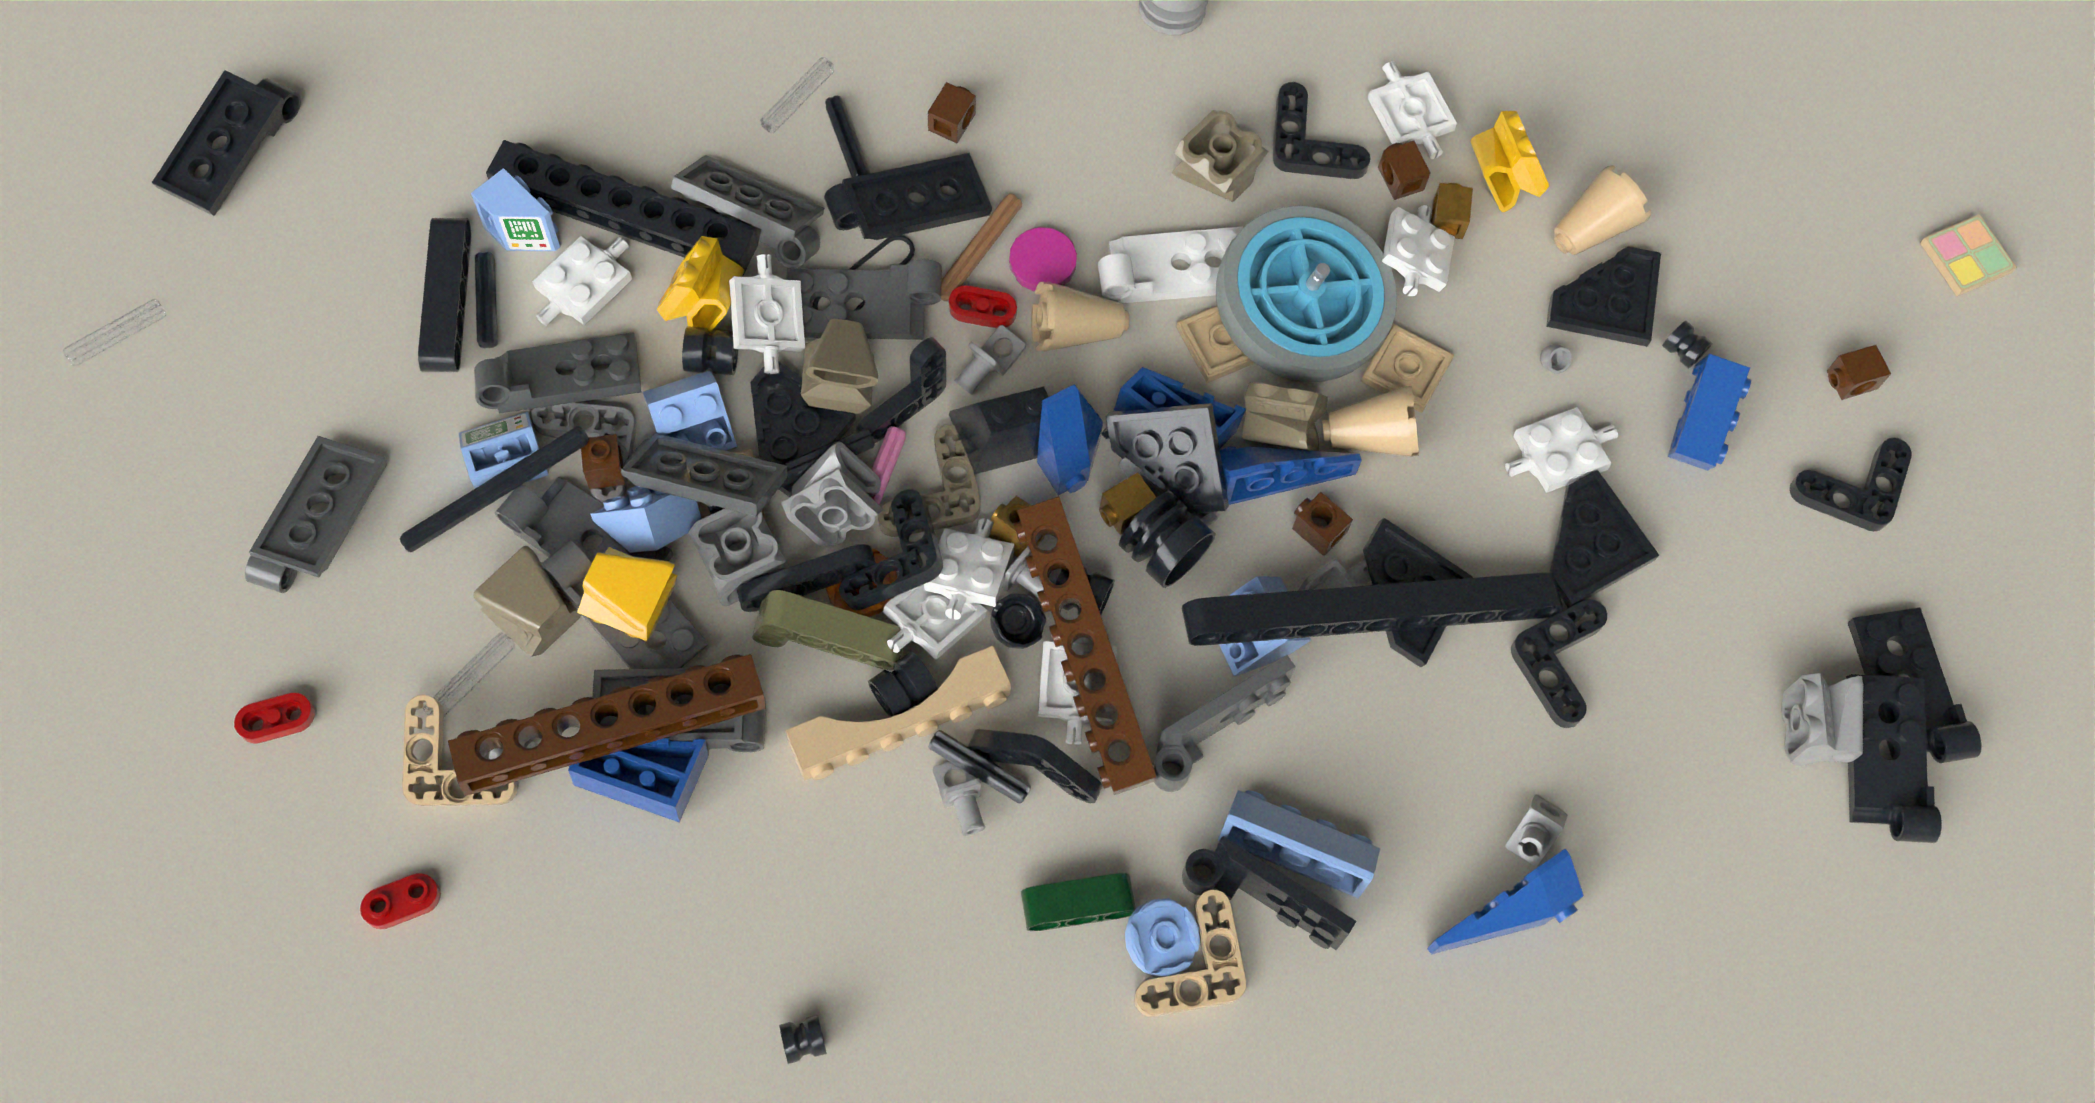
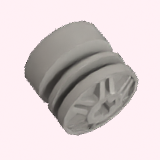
(1173, 16)

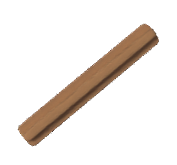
(980, 245)

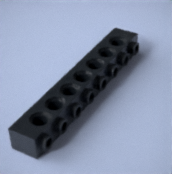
(612, 191)

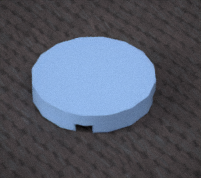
(1162, 937)

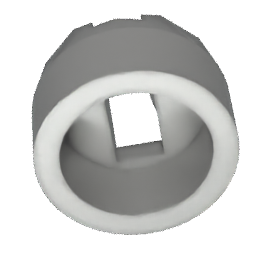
(1560, 355)

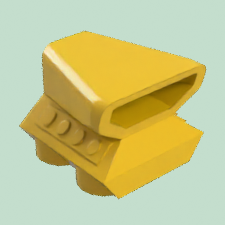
(1508, 161)
(700, 286)
(627, 592)

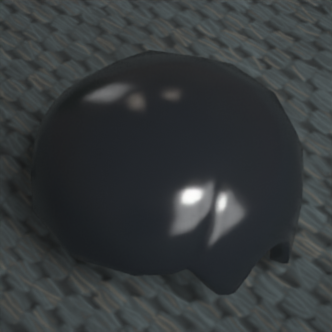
(1017, 621)

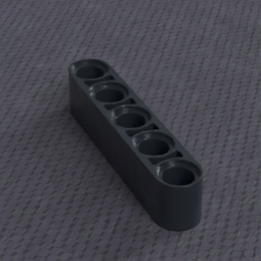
(444, 295)

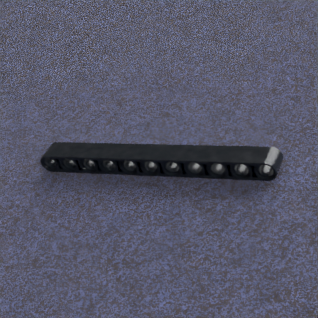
(1370, 608)

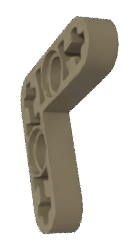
(953, 490)

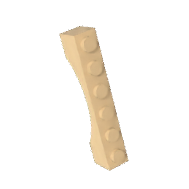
(830, 743)

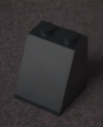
(1000, 429)

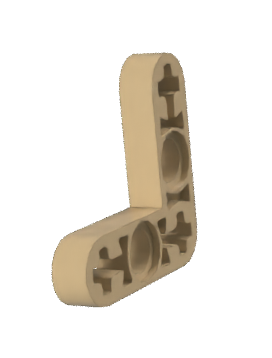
(432, 768)
(1214, 965)

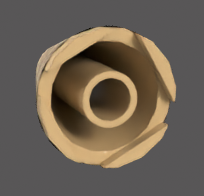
(1602, 212)
(1074, 318)
(1376, 424)

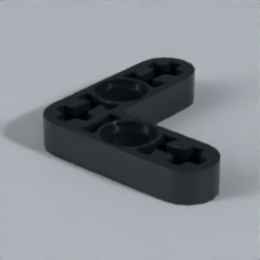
(1303, 149)
(925, 385)
(1860, 500)
(907, 562)
(1547, 648)
(1042, 755)

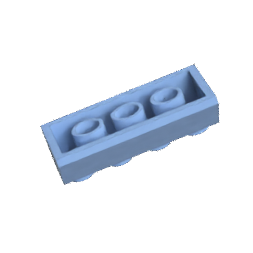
(1300, 843)

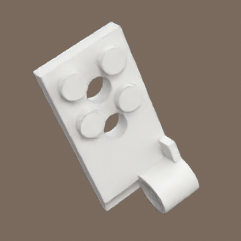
(1142, 267)

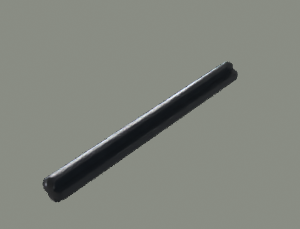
(494, 489)

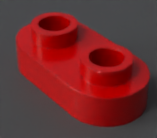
(983, 305)
(275, 716)
(399, 901)

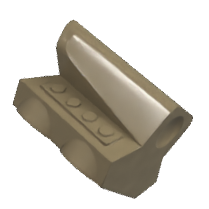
(1219, 156)
(839, 369)
(1283, 416)
(526, 603)

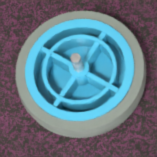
(1305, 293)

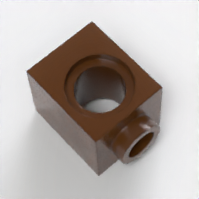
(952, 112)
(1404, 169)
(1858, 372)
(603, 462)
(1321, 537)

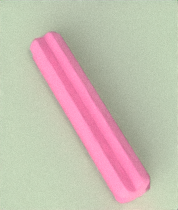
(887, 458)

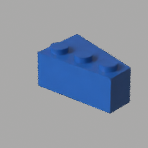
(1152, 390)
(1709, 412)
(647, 776)

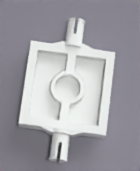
(1412, 109)
(1418, 250)
(582, 280)
(767, 314)
(1561, 449)
(971, 568)
(924, 621)
(1057, 693)

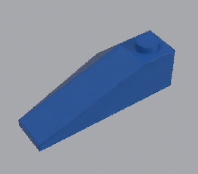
(1068, 439)
(1269, 471)
(1533, 902)

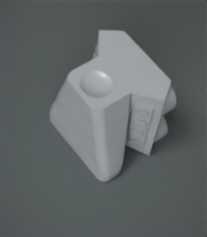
(834, 497)
(736, 550)
(1823, 720)

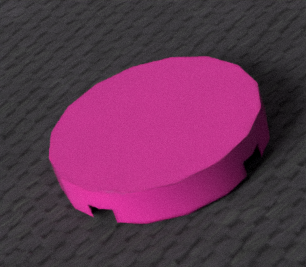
(1042, 257)

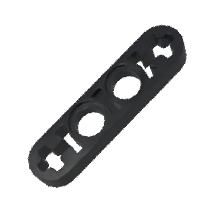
(807, 576)

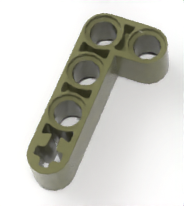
(825, 628)

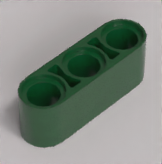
(1078, 902)

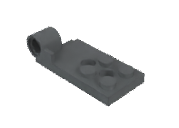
(775, 211)
(891, 298)
(532, 379)
(704, 474)
(557, 518)
(306, 540)
(683, 642)
(1237, 705)
(736, 734)

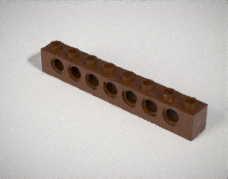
(1050, 519)
(593, 740)

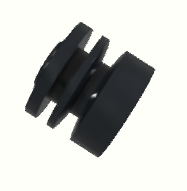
(1160, 533)

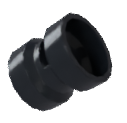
(1687, 344)
(802, 1039)

